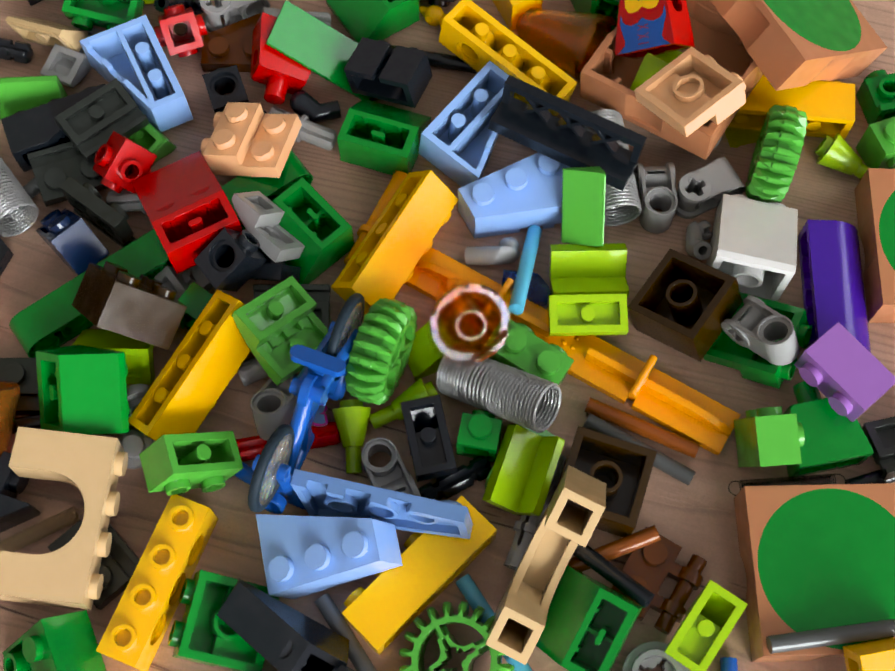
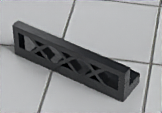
(565, 137)

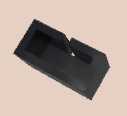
(387, 72)

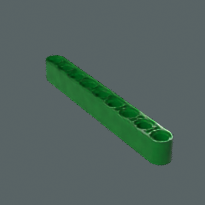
(53, 318)

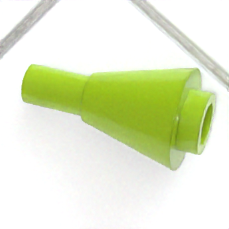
(838, 155)
(394, 411)
(352, 425)

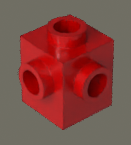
(180, 44)
(122, 162)

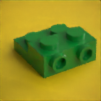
(101, 12)
(751, 365)
(205, 636)

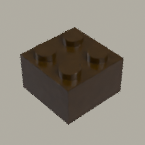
(129, 304)
(685, 304)
(624, 470)

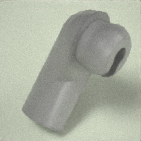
(695, 235)
(505, 253)

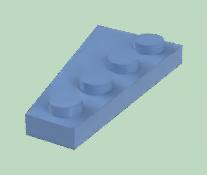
(344, 498)

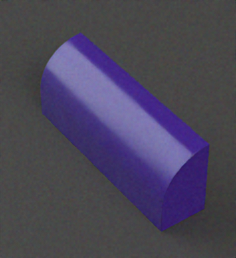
(833, 279)

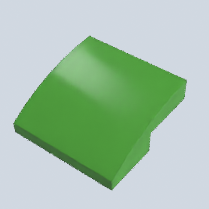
(277, 323)

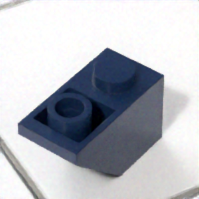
(71, 240)

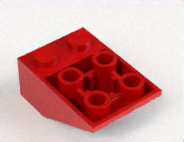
(185, 208)

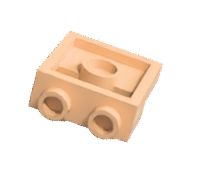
(692, 92)
(250, 141)

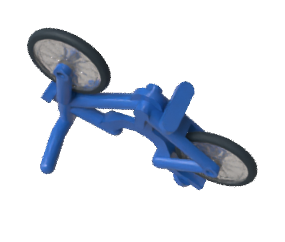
(317, 382)

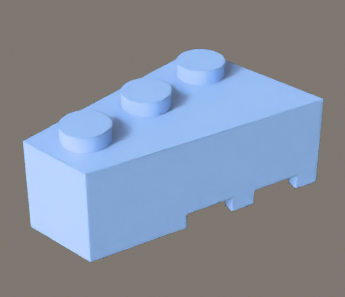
(140, 65)
(460, 136)
(514, 198)
(323, 552)

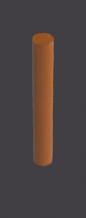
(642, 428)
(621, 546)

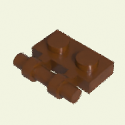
(651, 566)

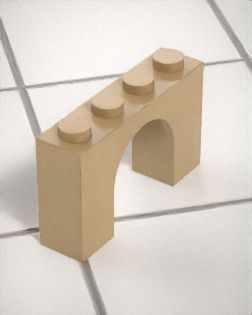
(71, 573)
(526, 602)

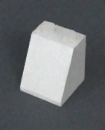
(755, 244)

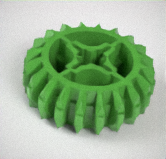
(776, 154)
(381, 351)
(447, 641)

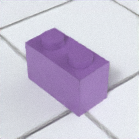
(844, 372)

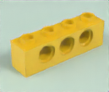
(480, 38)
(157, 583)

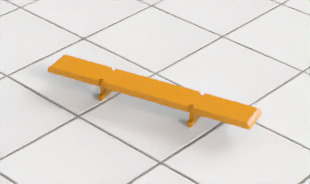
(602, 364)

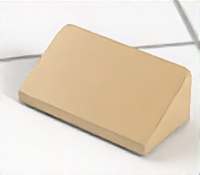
(47, 32)

